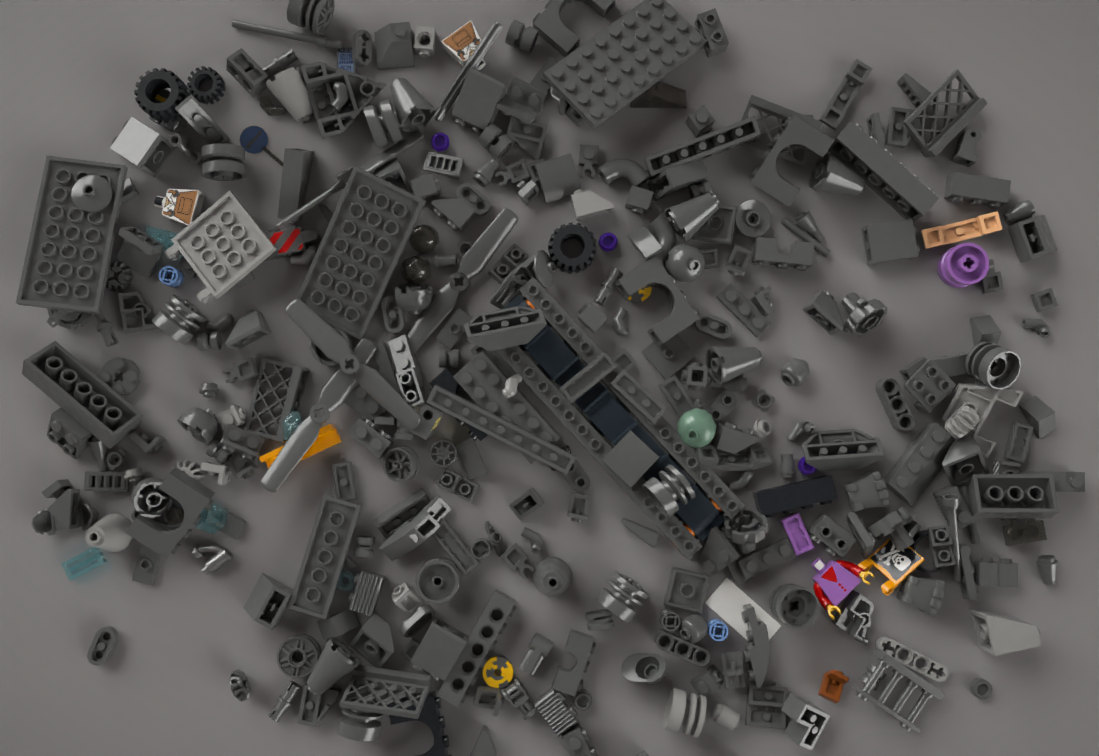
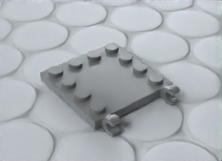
(222, 246)

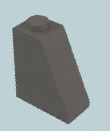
(678, 178)

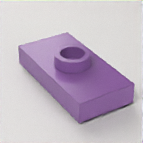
(797, 533)

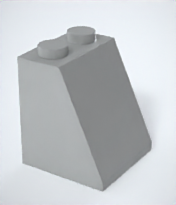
(1003, 634)

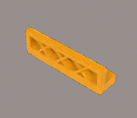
(327, 437)

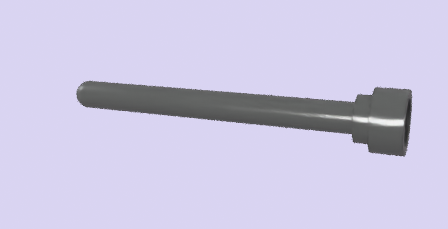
(951, 502)

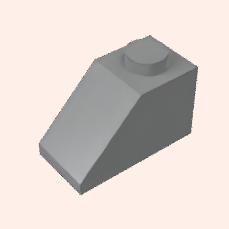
(589, 204)

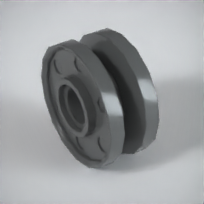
(287, 655)

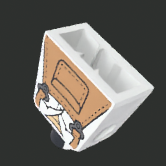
(462, 44)
(181, 205)

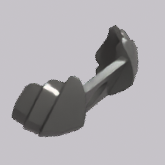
(47, 524)

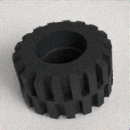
(149, 88)
(572, 232)

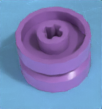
(963, 265)

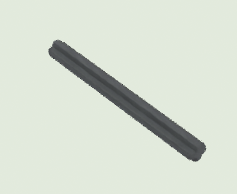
(473, 62)

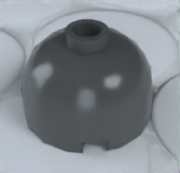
(685, 263)
(413, 297)
(200, 424)
(149, 499)

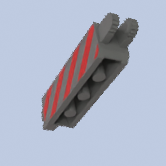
(291, 241)

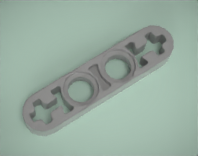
(911, 659)

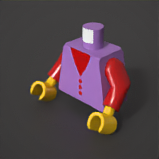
(835, 582)

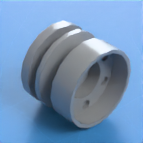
(684, 712)

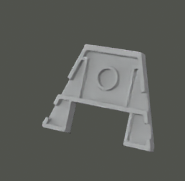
(981, 400)

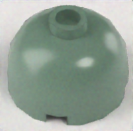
(696, 428)

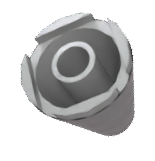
(292, 93)
(109, 533)

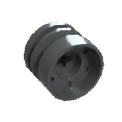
(311, 13)
(177, 322)
(993, 365)
(672, 488)
(622, 596)
(805, 607)
(360, 724)

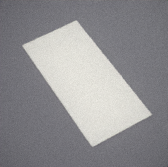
(728, 604)

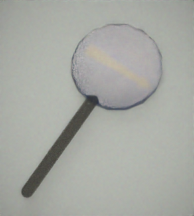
(255, 140)

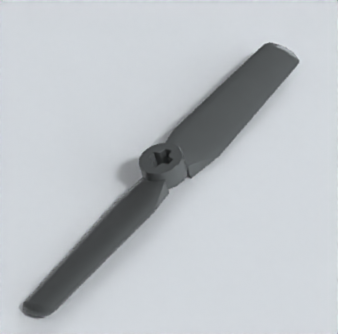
(343, 176)
(471, 265)
(339, 350)
(306, 432)

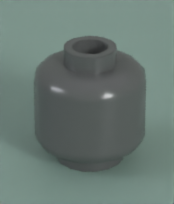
(795, 372)
(693, 628)

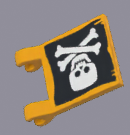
(892, 564)

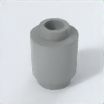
(726, 717)

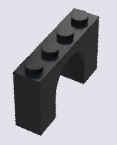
(431, 717)

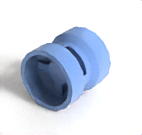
(175, 277)
(716, 626)

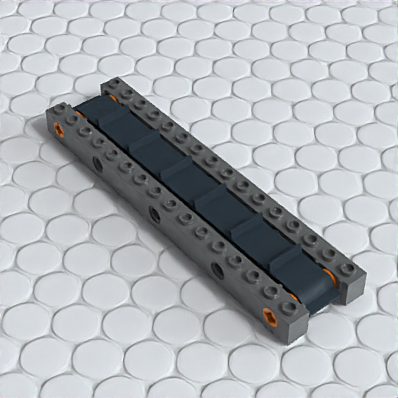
(614, 422)

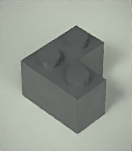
(806, 721)

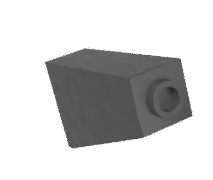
(294, 181)

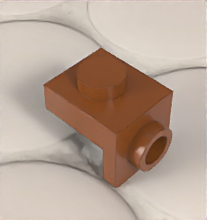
(832, 685)

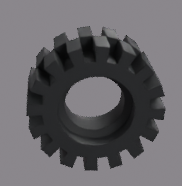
(213, 93)

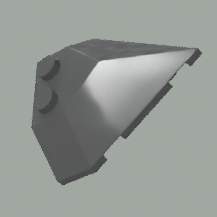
(320, 83)

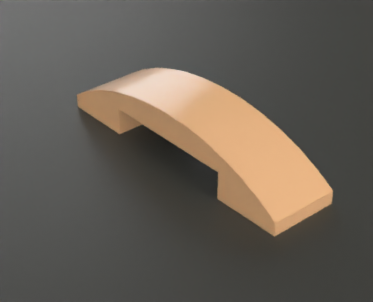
(961, 230)

